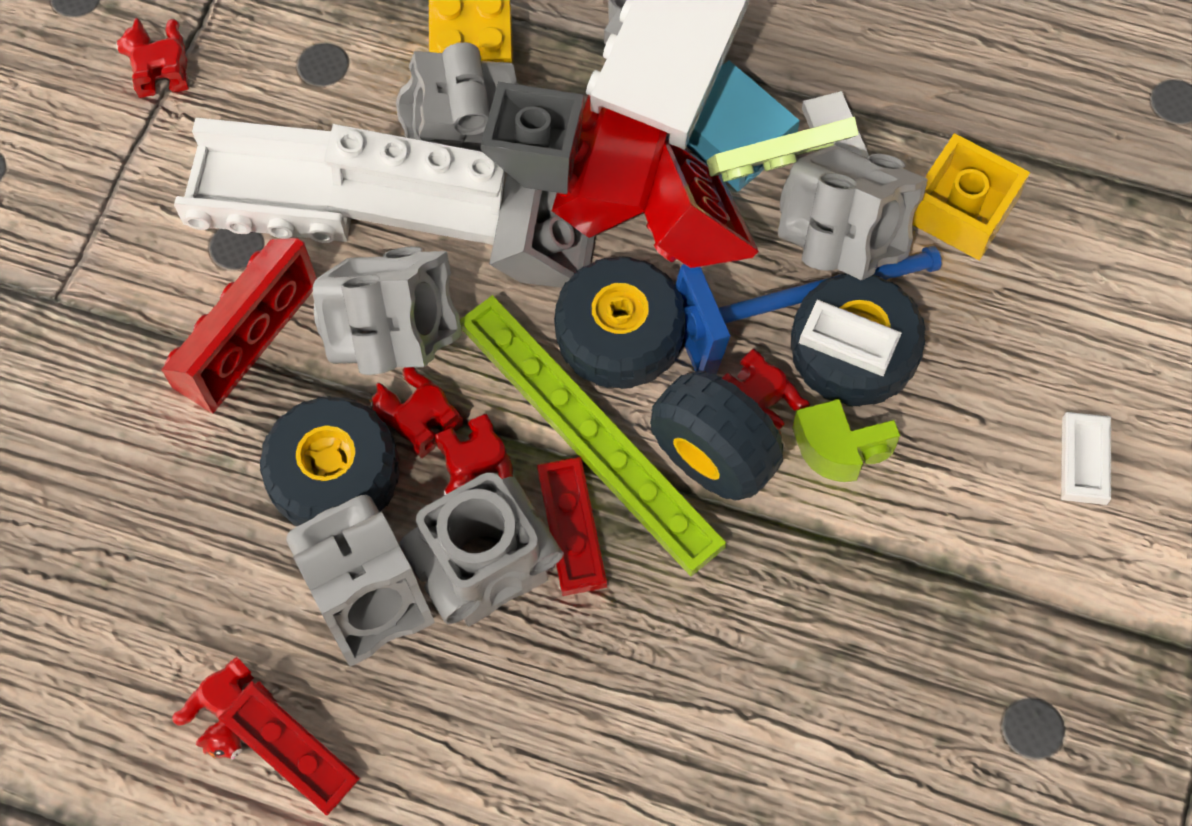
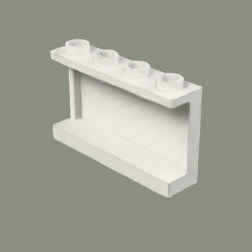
(665, 61)
(261, 182)
(414, 184)

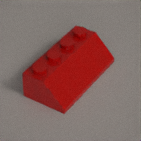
(610, 171)
(694, 213)
(242, 323)

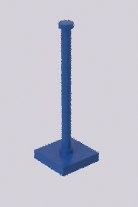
(706, 323)

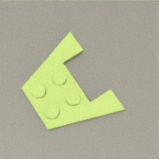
(780, 150)

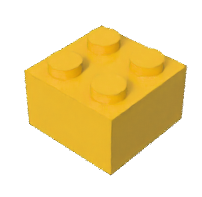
(474, 22)
(968, 196)

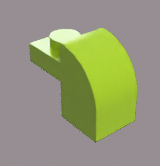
(836, 450)

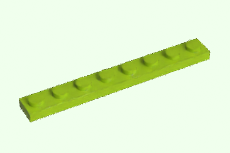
(593, 436)

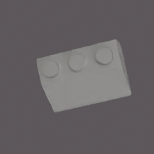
(534, 241)

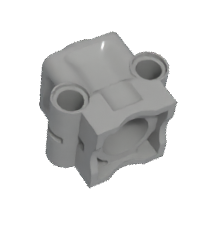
(450, 96)
(850, 210)
(386, 310)
(359, 577)
(479, 583)

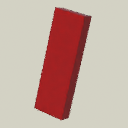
(572, 526)
(289, 748)

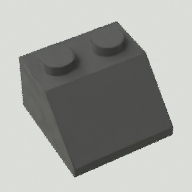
(534, 135)

